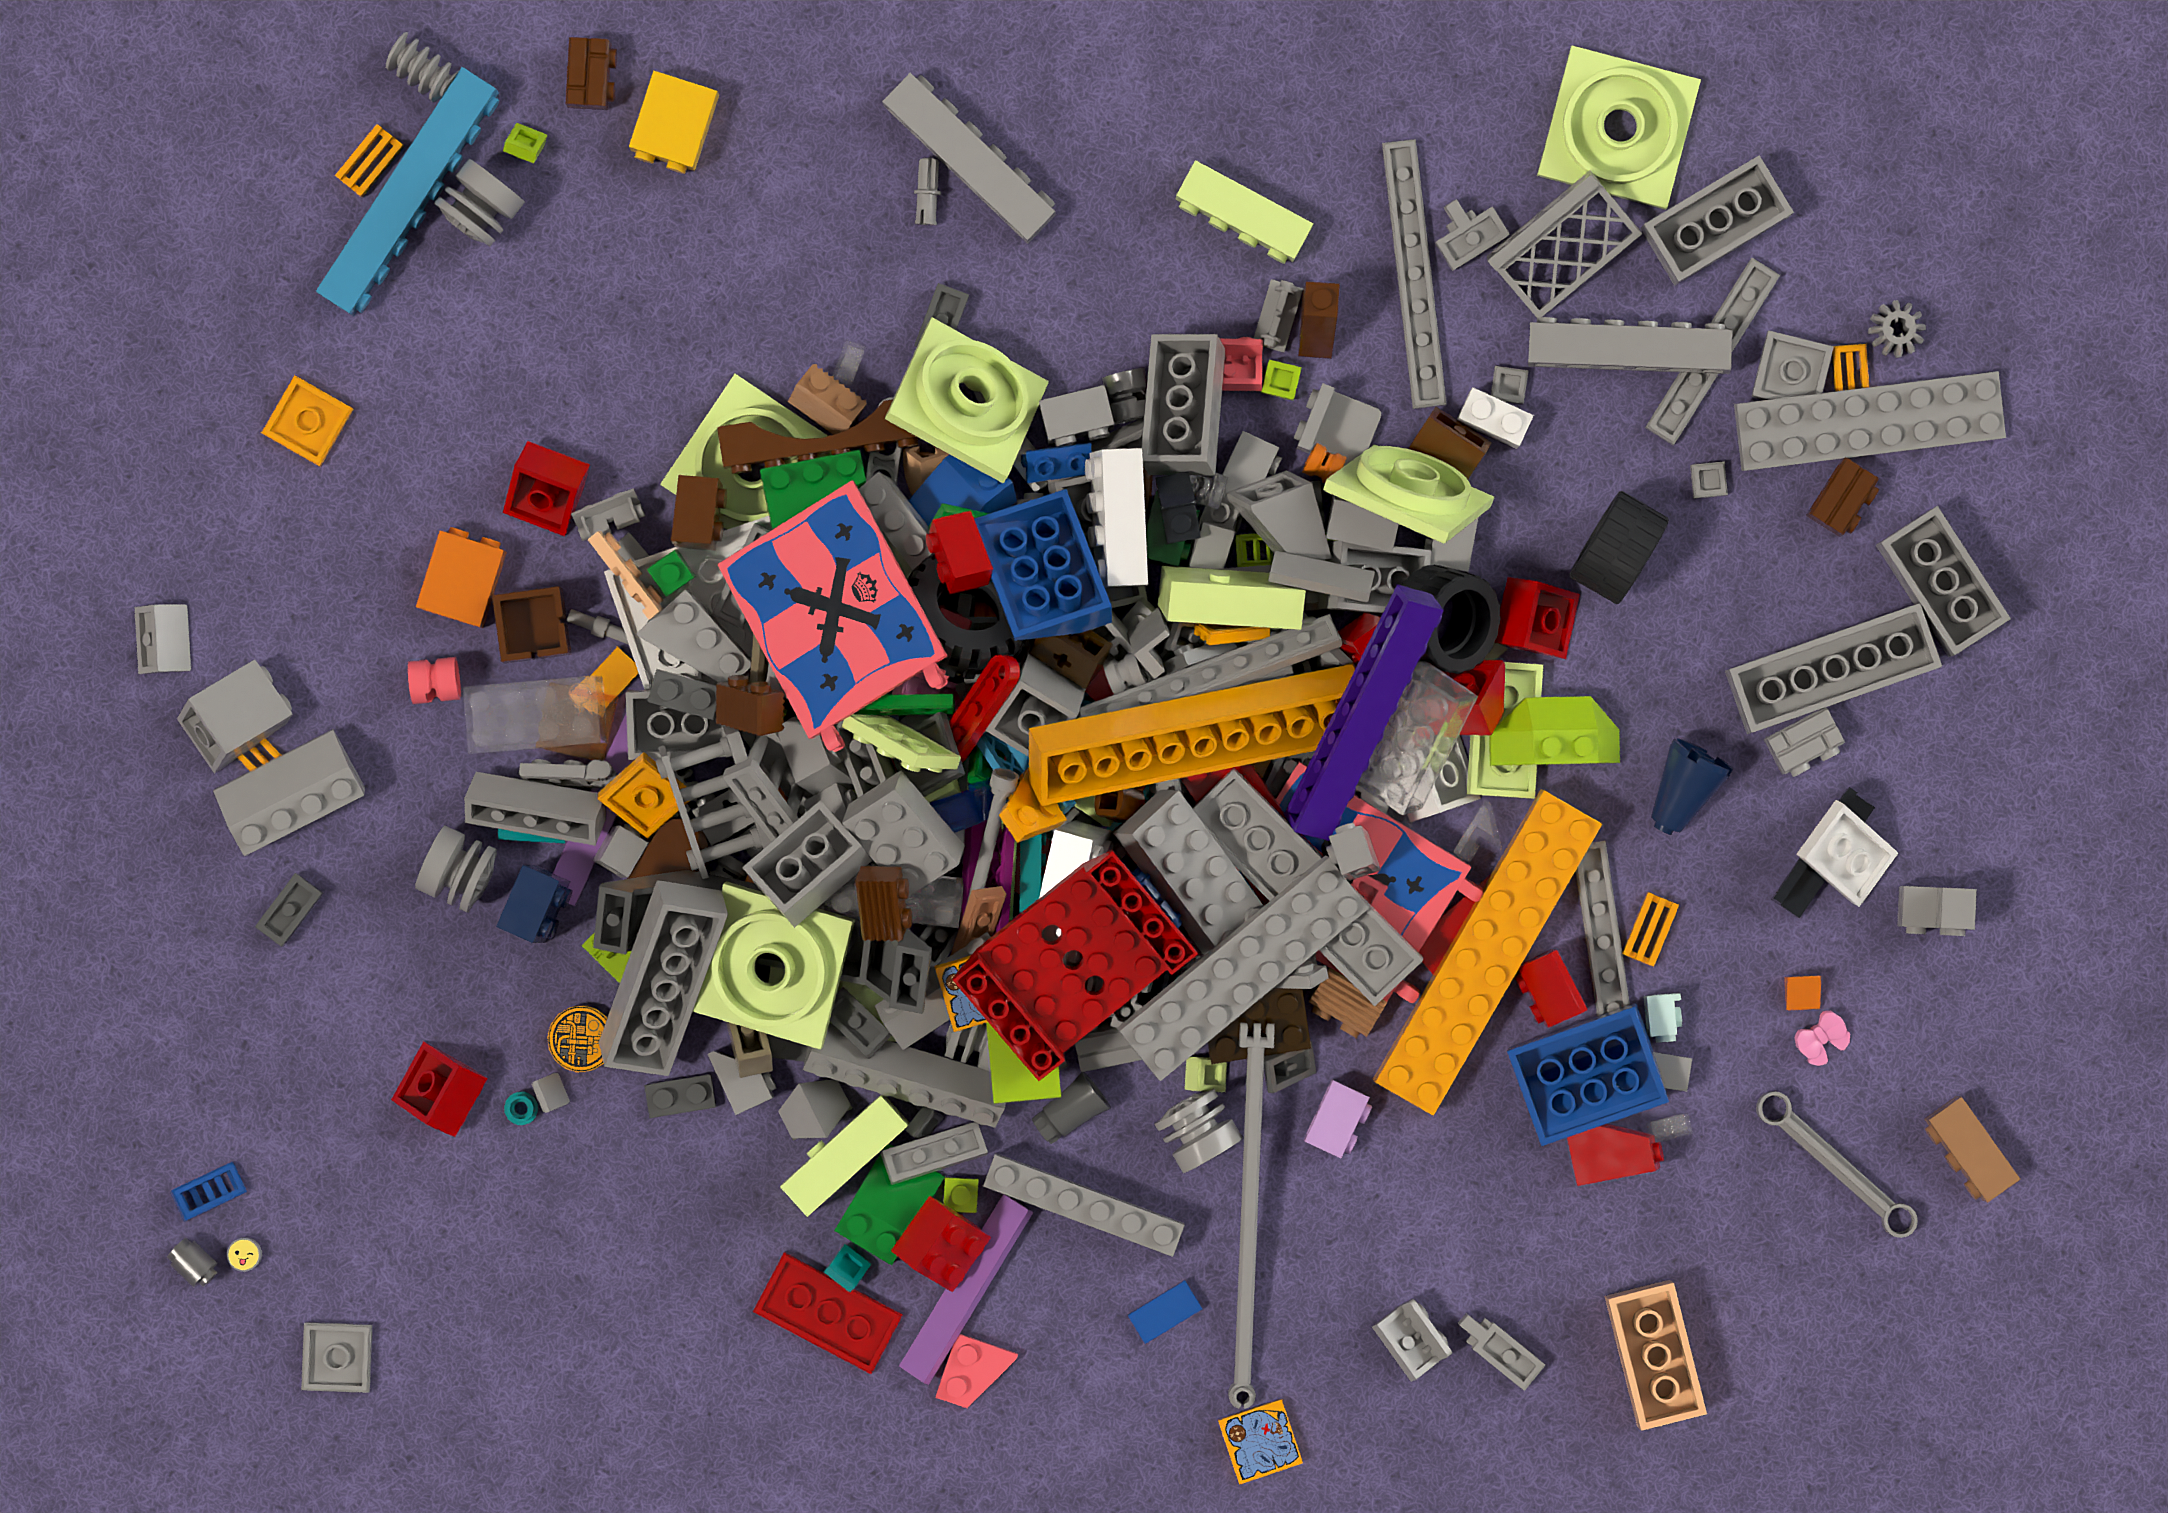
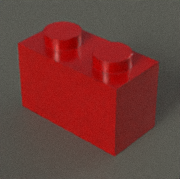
(959, 552)

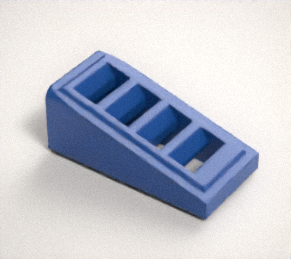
(182, 1205)

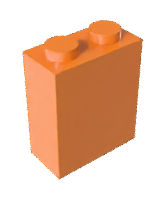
(461, 577)

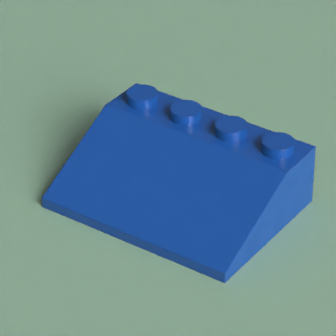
(1044, 569)
(1588, 1074)

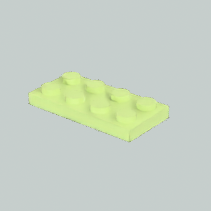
(1514, 781)

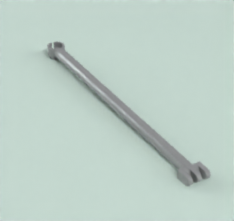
(1249, 1209)

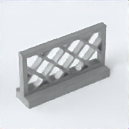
(1546, 221)

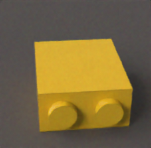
(673, 122)

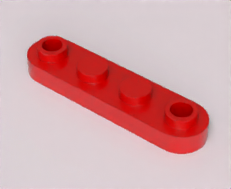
(983, 702)

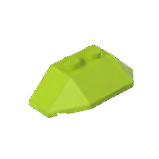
(1555, 733)

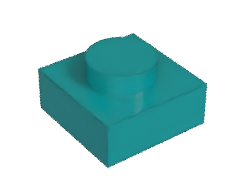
(847, 1268)

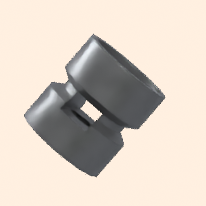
(1128, 394)

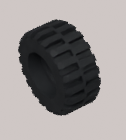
(965, 649)

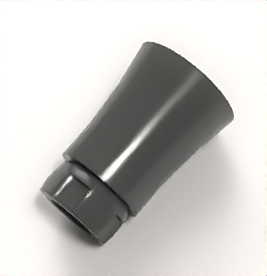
(1076, 1106)

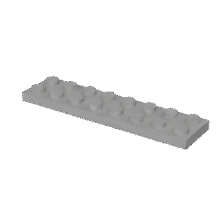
(1869, 421)
(1274, 856)
(1242, 968)

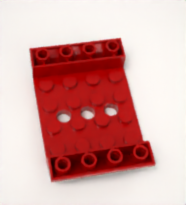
(1041, 1001)

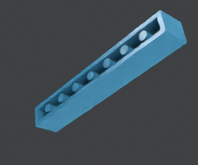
(408, 192)

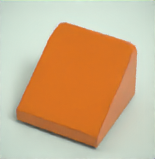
(1802, 992)

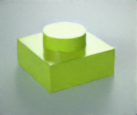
(525, 143)
(1281, 380)
(961, 1194)

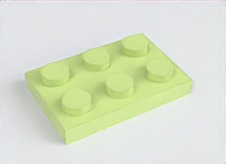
(901, 742)

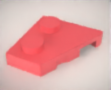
(971, 1370)

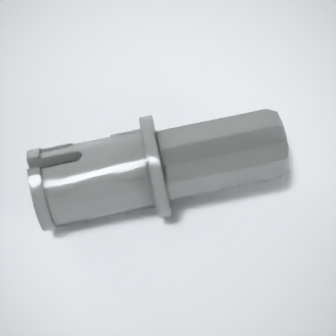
(927, 191)

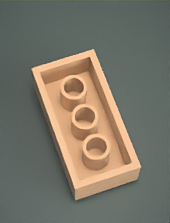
(1655, 1355)

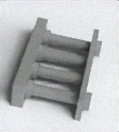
(729, 746)
(760, 792)

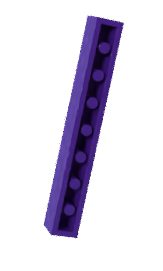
(1363, 712)

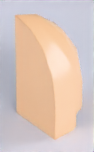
(920, 465)

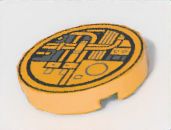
(576, 1037)

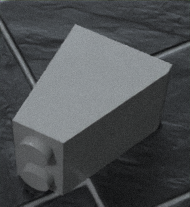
(1284, 514)
(1036, 700)
(234, 715)

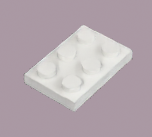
(1847, 853)

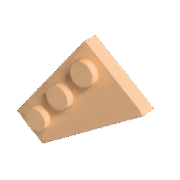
(608, 549)

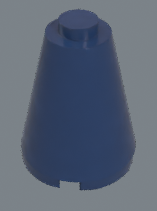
(1686, 785)

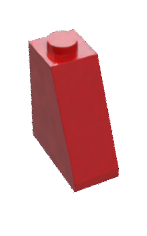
(1613, 1153)

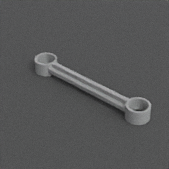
(1837, 1164)

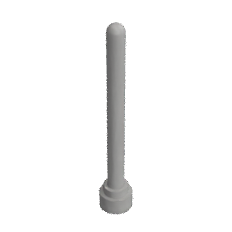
(1003, 784)

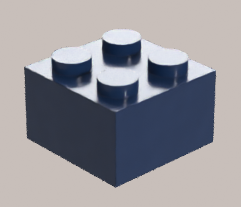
(535, 904)

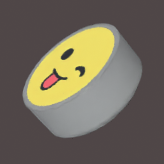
(244, 1254)

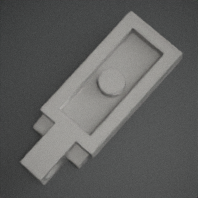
(1502, 1351)

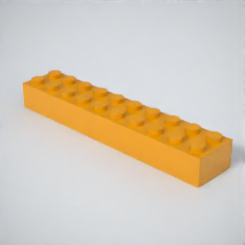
(1183, 736)
(1487, 952)

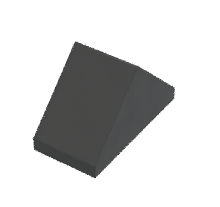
(1288, 1068)

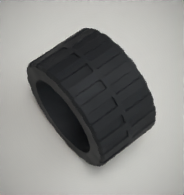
(1619, 547)
(1473, 618)

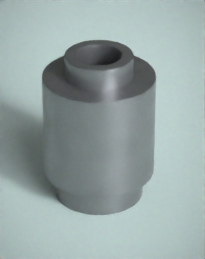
(192, 1263)

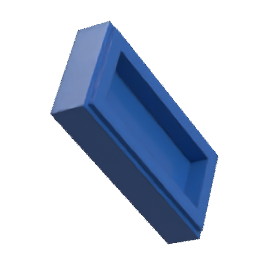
(1164, 1311)

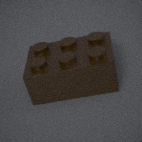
(1279, 1007)

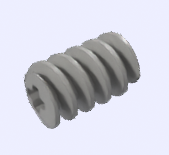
(419, 68)

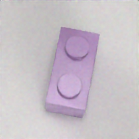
(1337, 1119)

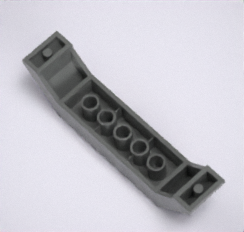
(887, 967)

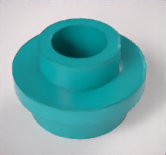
(513, 1116)

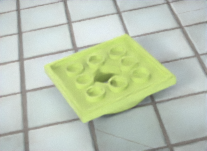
(1631, 169)
(939, 413)
(702, 455)
(1410, 491)
(813, 963)

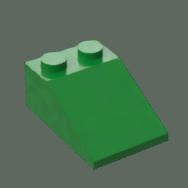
(885, 1210)

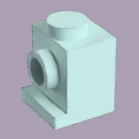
(1662, 1016)

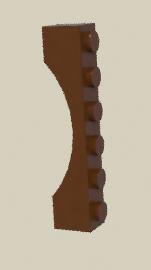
(751, 445)

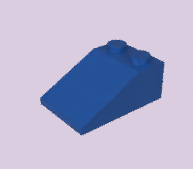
(961, 486)

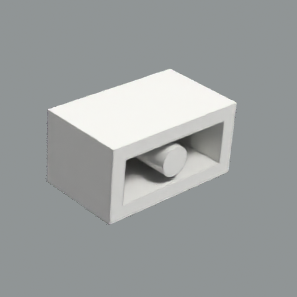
(1494, 418)

